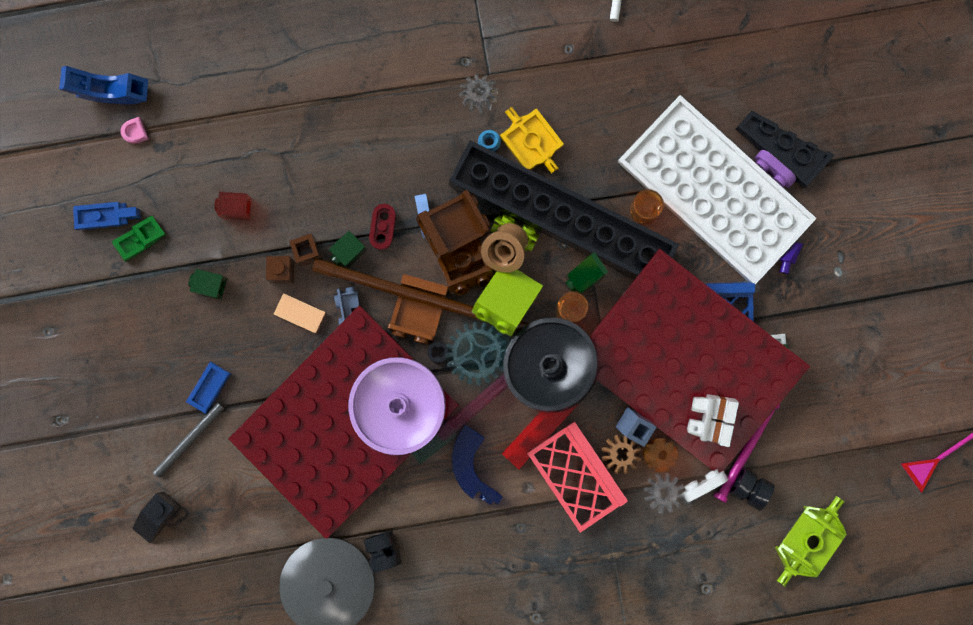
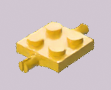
(531, 140)

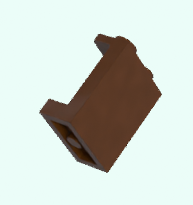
(453, 224)

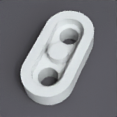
(712, 481)

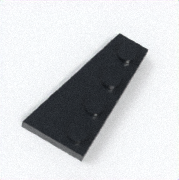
(797, 155)

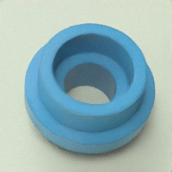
(490, 134)

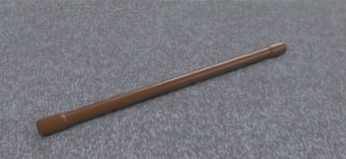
(333, 270)

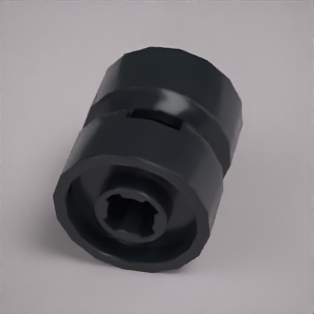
(754, 490)
(382, 551)

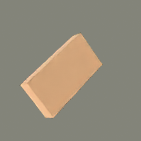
(300, 313)

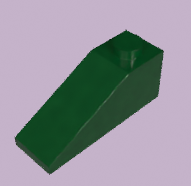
(586, 274)

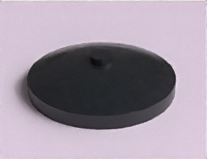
(551, 365)

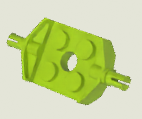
(794, 549)

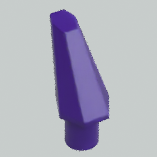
(790, 257)

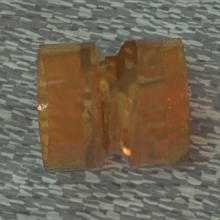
(646, 206)
(572, 307)

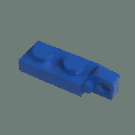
(103, 215)

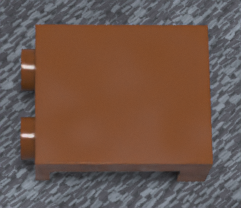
(415, 317)

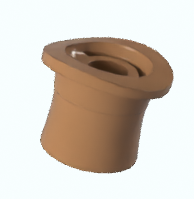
(505, 248)

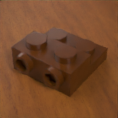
(465, 269)

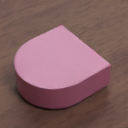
(134, 131)

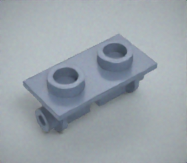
(346, 302)

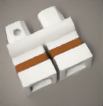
(717, 419)

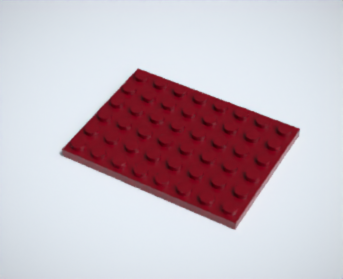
(683, 341)
(305, 429)

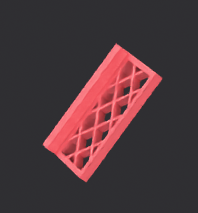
(594, 465)

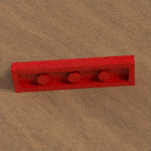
(533, 435)

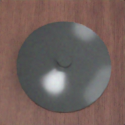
(327, 583)

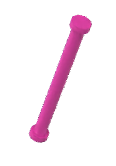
(740, 462)

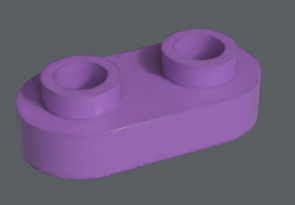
(775, 168)

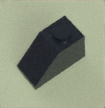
(155, 516)

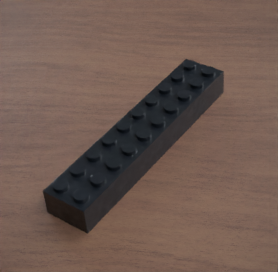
(557, 211)

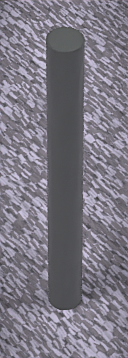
(188, 440)

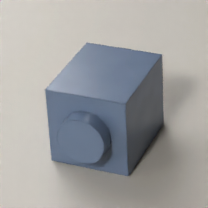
(635, 427)

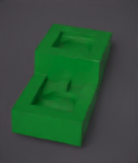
(138, 239)

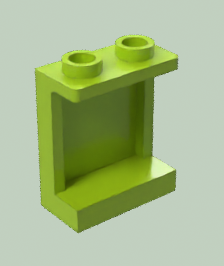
(506, 300)

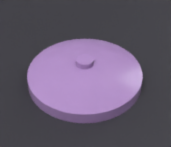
(396, 406)

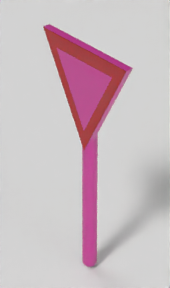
(922, 470)

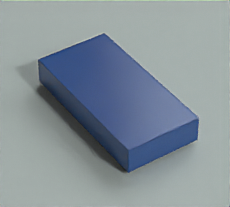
(208, 387)

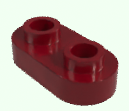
(382, 227)

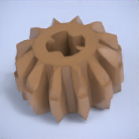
(612, 454)

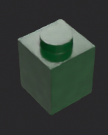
(347, 250)
(207, 284)

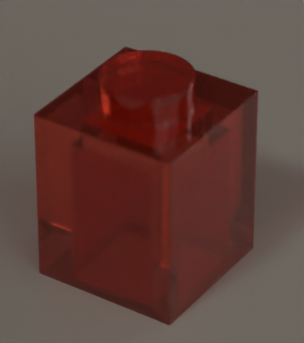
(233, 206)

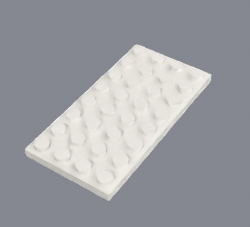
(717, 190)

